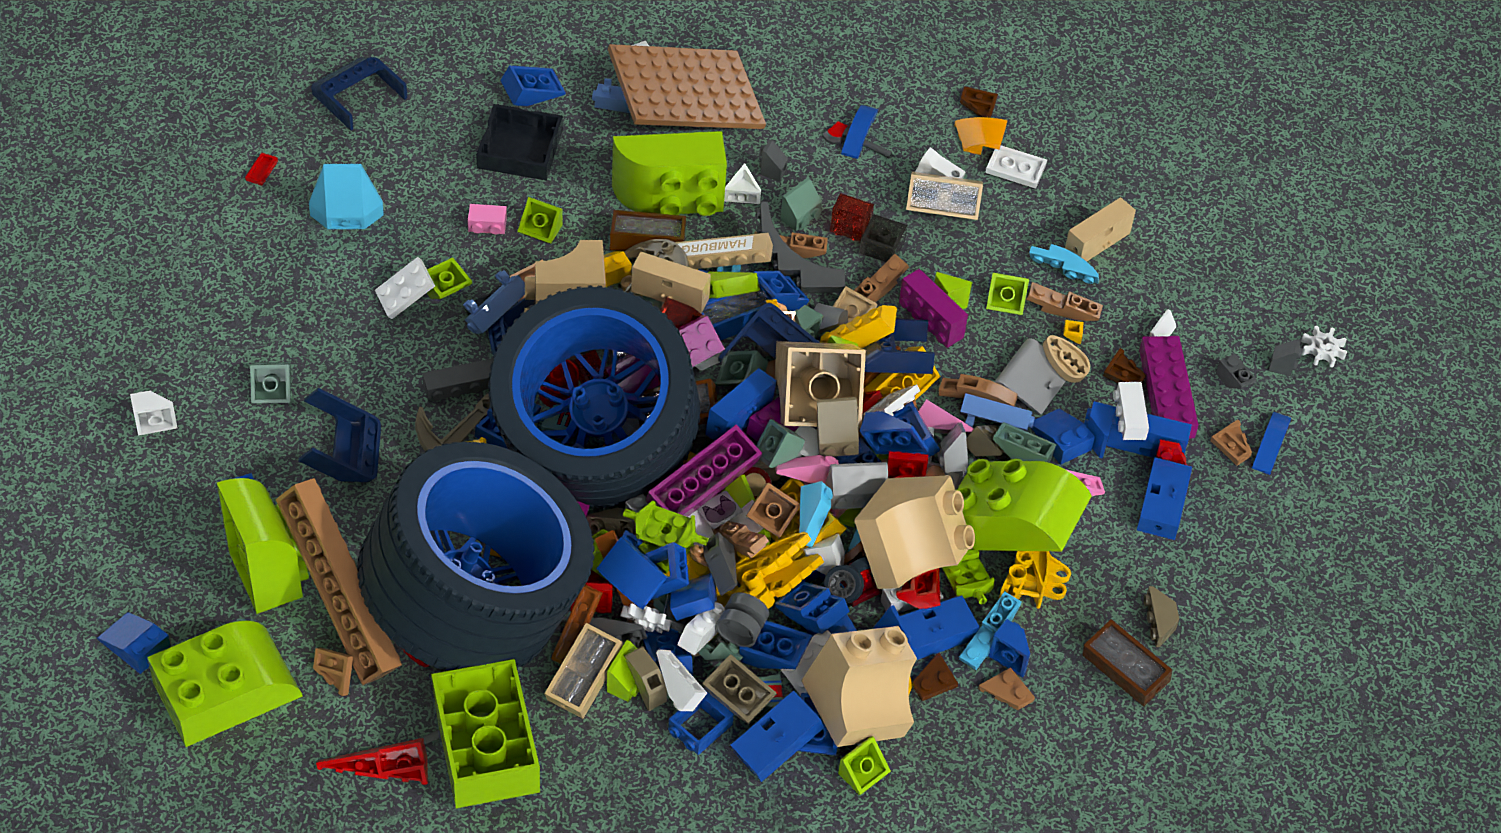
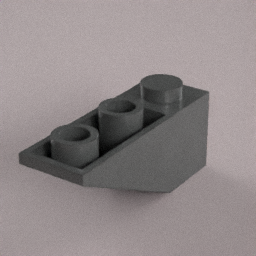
(721, 561)
(620, 630)

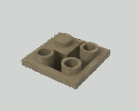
(981, 441)

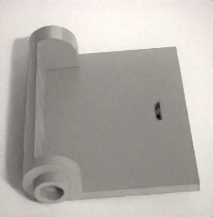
(1030, 375)

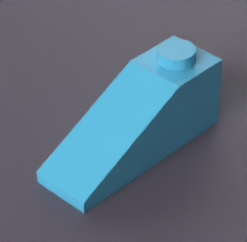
(814, 508)

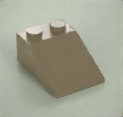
(837, 427)
(738, 689)

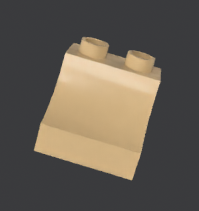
(578, 268)
(814, 373)
(913, 528)
(863, 685)

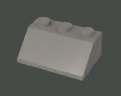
(953, 450)
(855, 483)

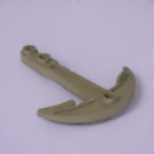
(660, 248)
(429, 440)

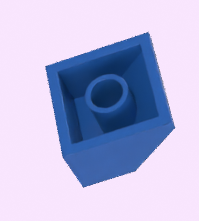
(1100, 423)
(1011, 647)

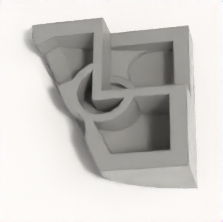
(832, 317)

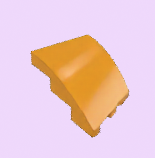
(980, 132)

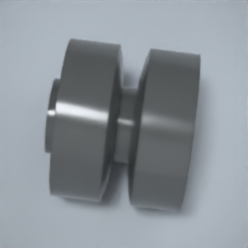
(742, 619)

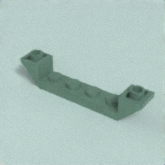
(708, 652)

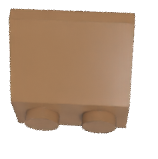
(773, 510)

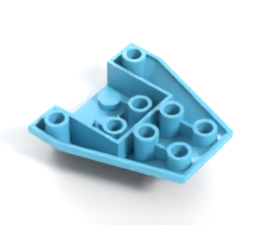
(345, 198)

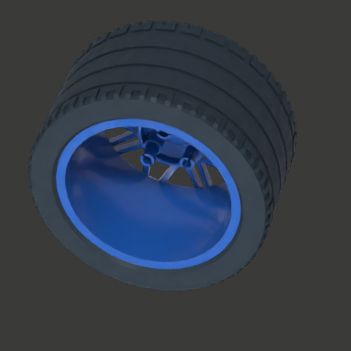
(584, 322)
(449, 602)

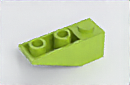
(732, 283)

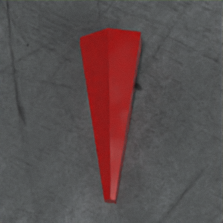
(922, 590)
(399, 760)

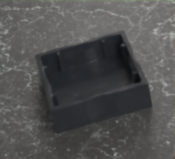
(519, 142)

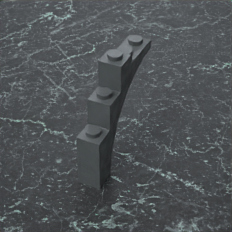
(809, 276)

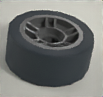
(844, 573)

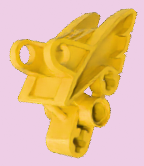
(772, 571)
(1035, 576)

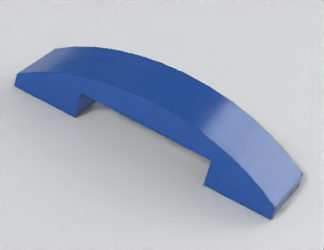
(858, 131)
(1271, 443)

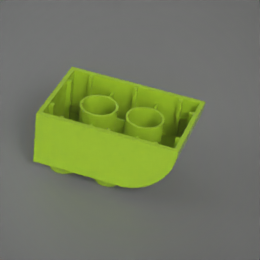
(670, 172)
(1021, 504)
(261, 544)
(221, 679)
(485, 733)

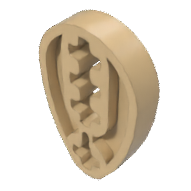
(1064, 348)

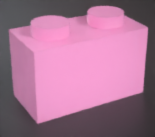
(487, 219)

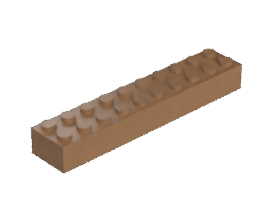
(337, 580)

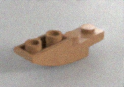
(806, 245)
(883, 280)
(1067, 306)
(977, 387)
(744, 540)

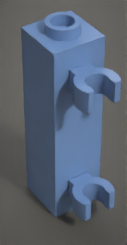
(610, 97)
(496, 305)
(995, 412)

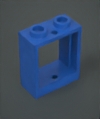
(677, 566)
(714, 709)

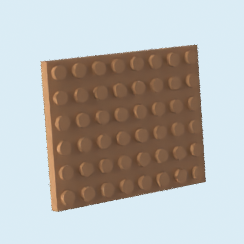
(686, 87)

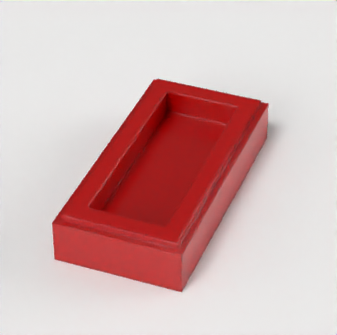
(261, 169)

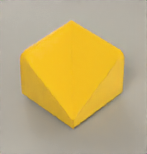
(1073, 330)

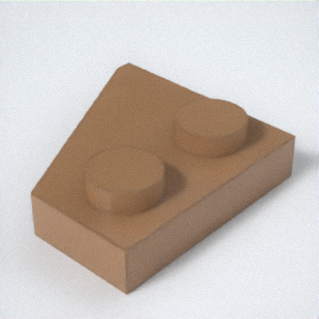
(1232, 443)
(334, 668)
(1009, 689)

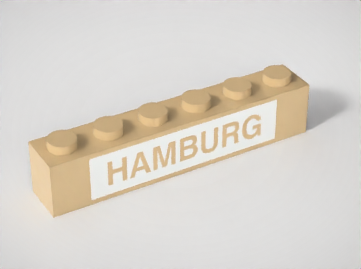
(728, 250)

